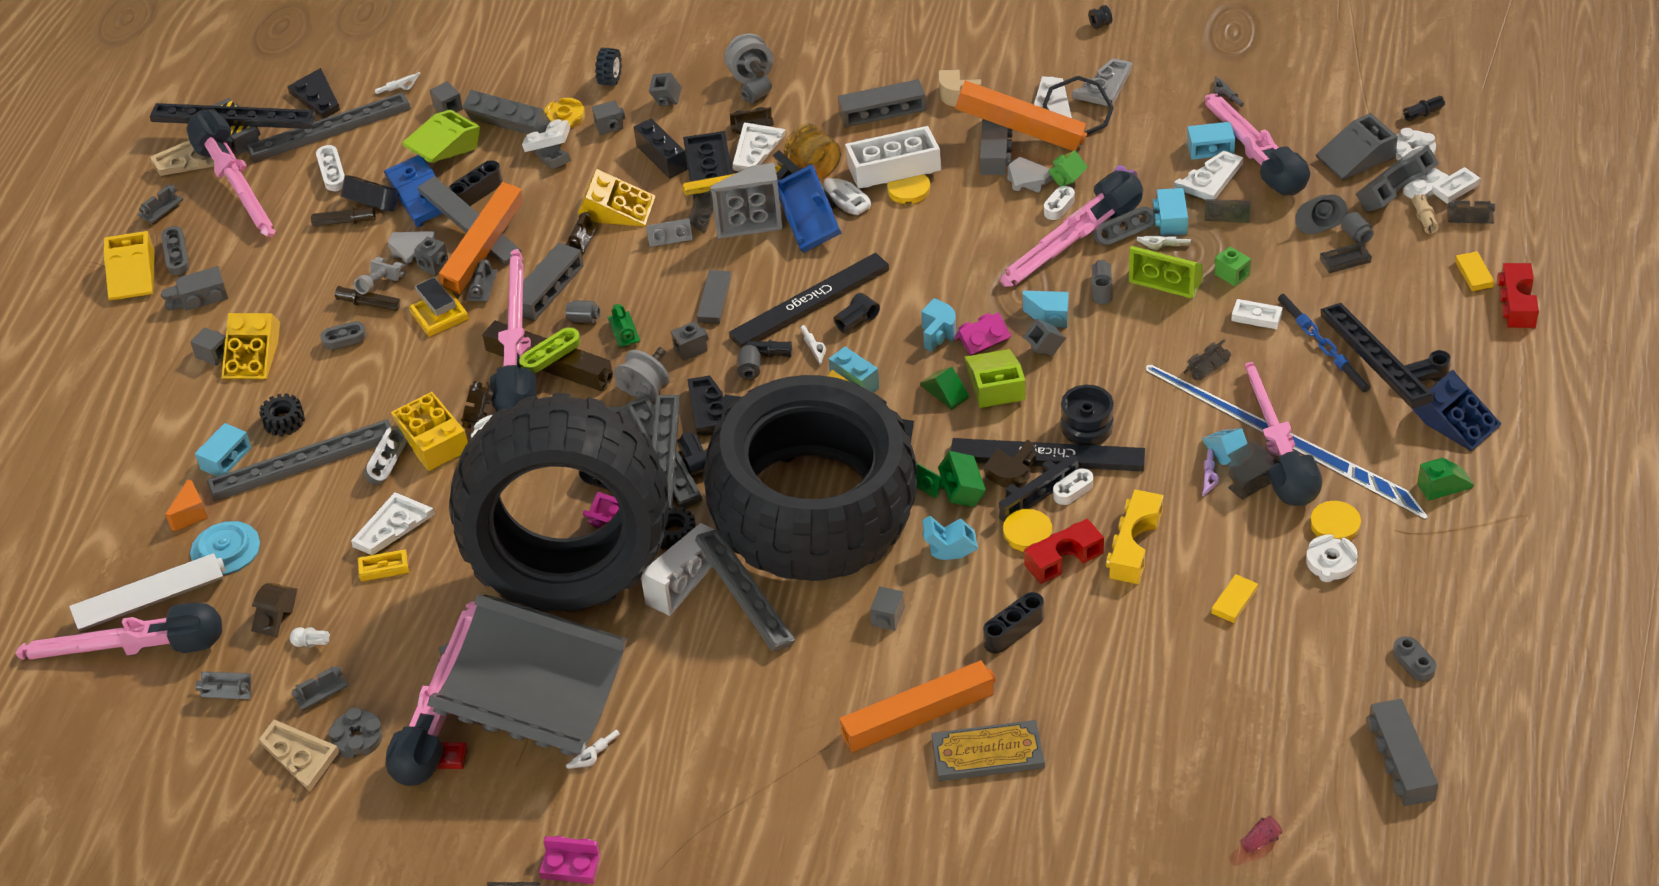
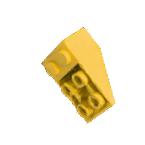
(615, 201)
(129, 265)
(250, 345)
(431, 430)

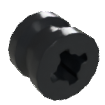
(1100, 16)

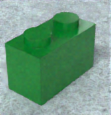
(961, 479)

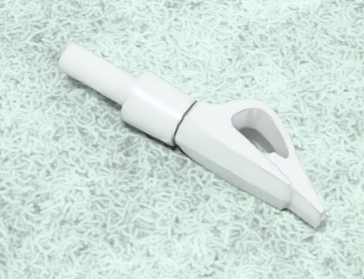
(399, 83)
(1158, 242)
(814, 346)
(591, 752)

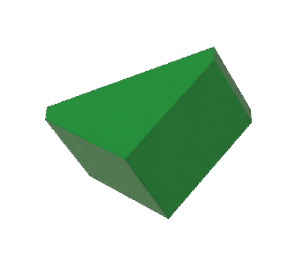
(946, 387)

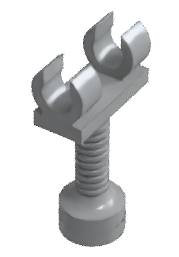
(378, 269)

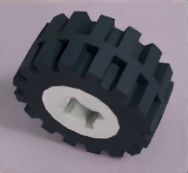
(608, 66)

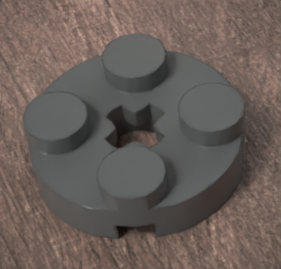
(354, 721)

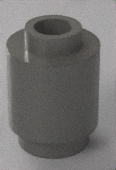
(756, 89)
(1357, 227)
(582, 311)
(748, 362)

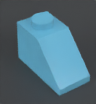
(1047, 306)
(1224, 443)

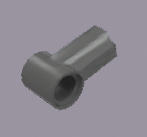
(1101, 282)

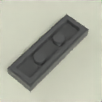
(714, 296)

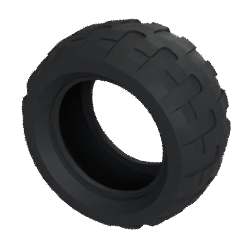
(820, 420)
(544, 569)

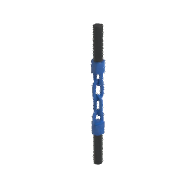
(1340, 360)

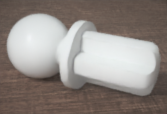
(308, 637)

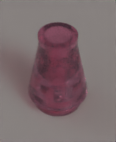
(1263, 833)

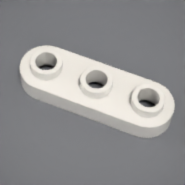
(330, 167)

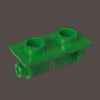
(623, 326)
(928, 481)

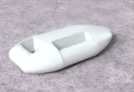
(847, 196)

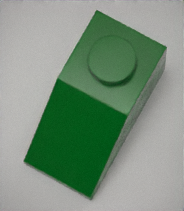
(1442, 478)

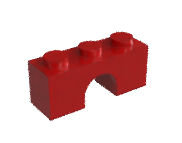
(1519, 305)
(1079, 539)

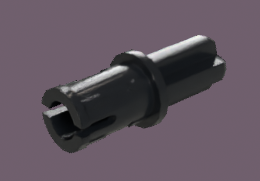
(1423, 108)
(772, 347)

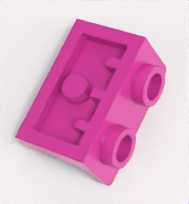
(570, 859)

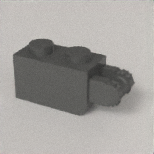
(195, 290)

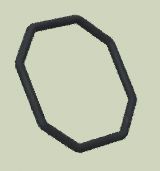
(1090, 82)

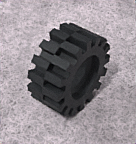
(284, 423)
(681, 519)

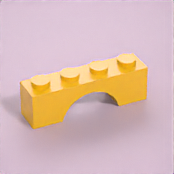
(1128, 558)

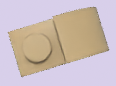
(951, 86)

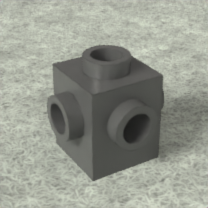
(431, 255)

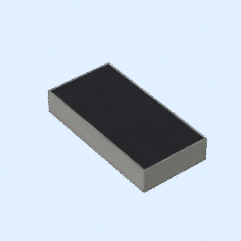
(435, 296)

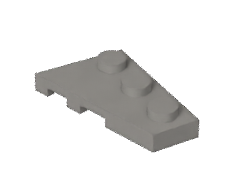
(1111, 77)

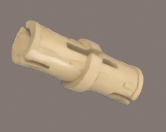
(1425, 213)

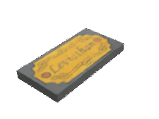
(987, 750)

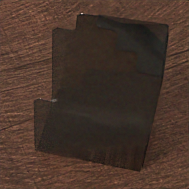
(1249, 469)

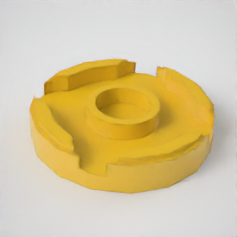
(566, 109)
(909, 189)
(1335, 519)
(1026, 528)

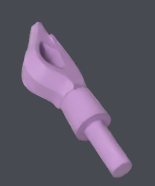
(1209, 474)

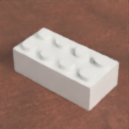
(893, 157)

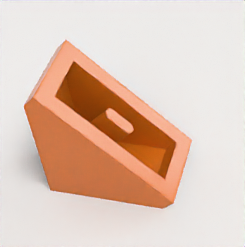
(186, 508)

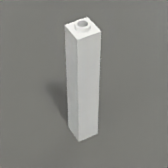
(147, 592)

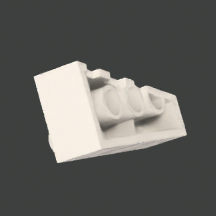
(675, 573)

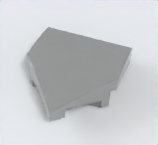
(1028, 175)
(403, 244)

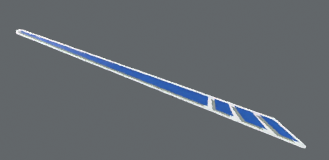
(1360, 475)

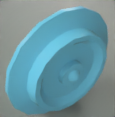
(231, 541)

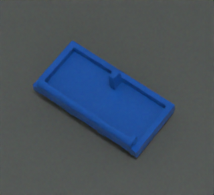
(406, 179)
(807, 208)

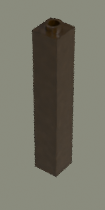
(574, 366)

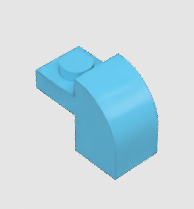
(939, 322)
(949, 542)

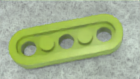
(550, 350)

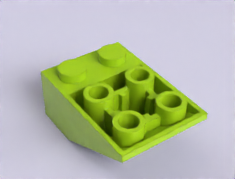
(443, 137)
(996, 378)

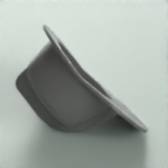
(1320, 214)

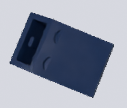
(1458, 412)

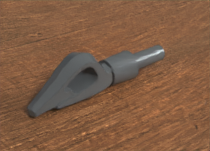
(1223, 89)

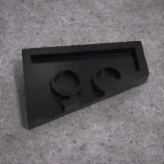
(315, 94)
(706, 403)

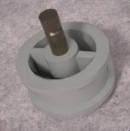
(748, 57)
(642, 374)

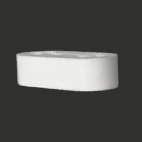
(1063, 205)
(1072, 486)

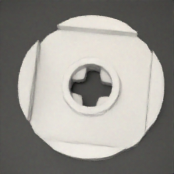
(1412, 138)
(1327, 568)

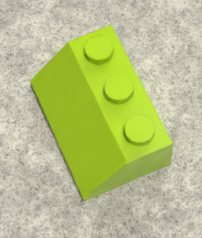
(1164, 272)

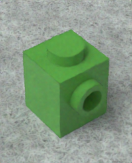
(1067, 168)
(1232, 266)

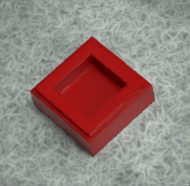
(453, 755)

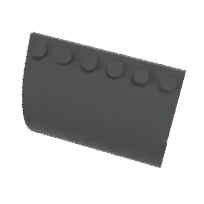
(531, 675)

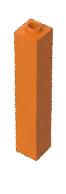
(1021, 116)
(480, 238)
(917, 706)

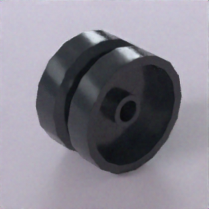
(1087, 414)

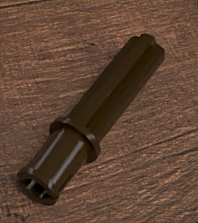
(345, 216)
(369, 299)

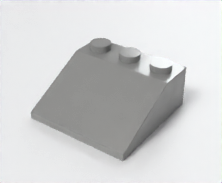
(747, 202)

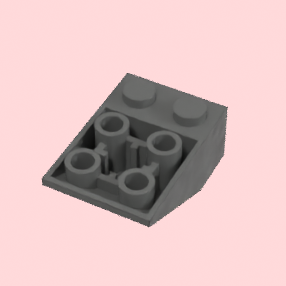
(1359, 147)

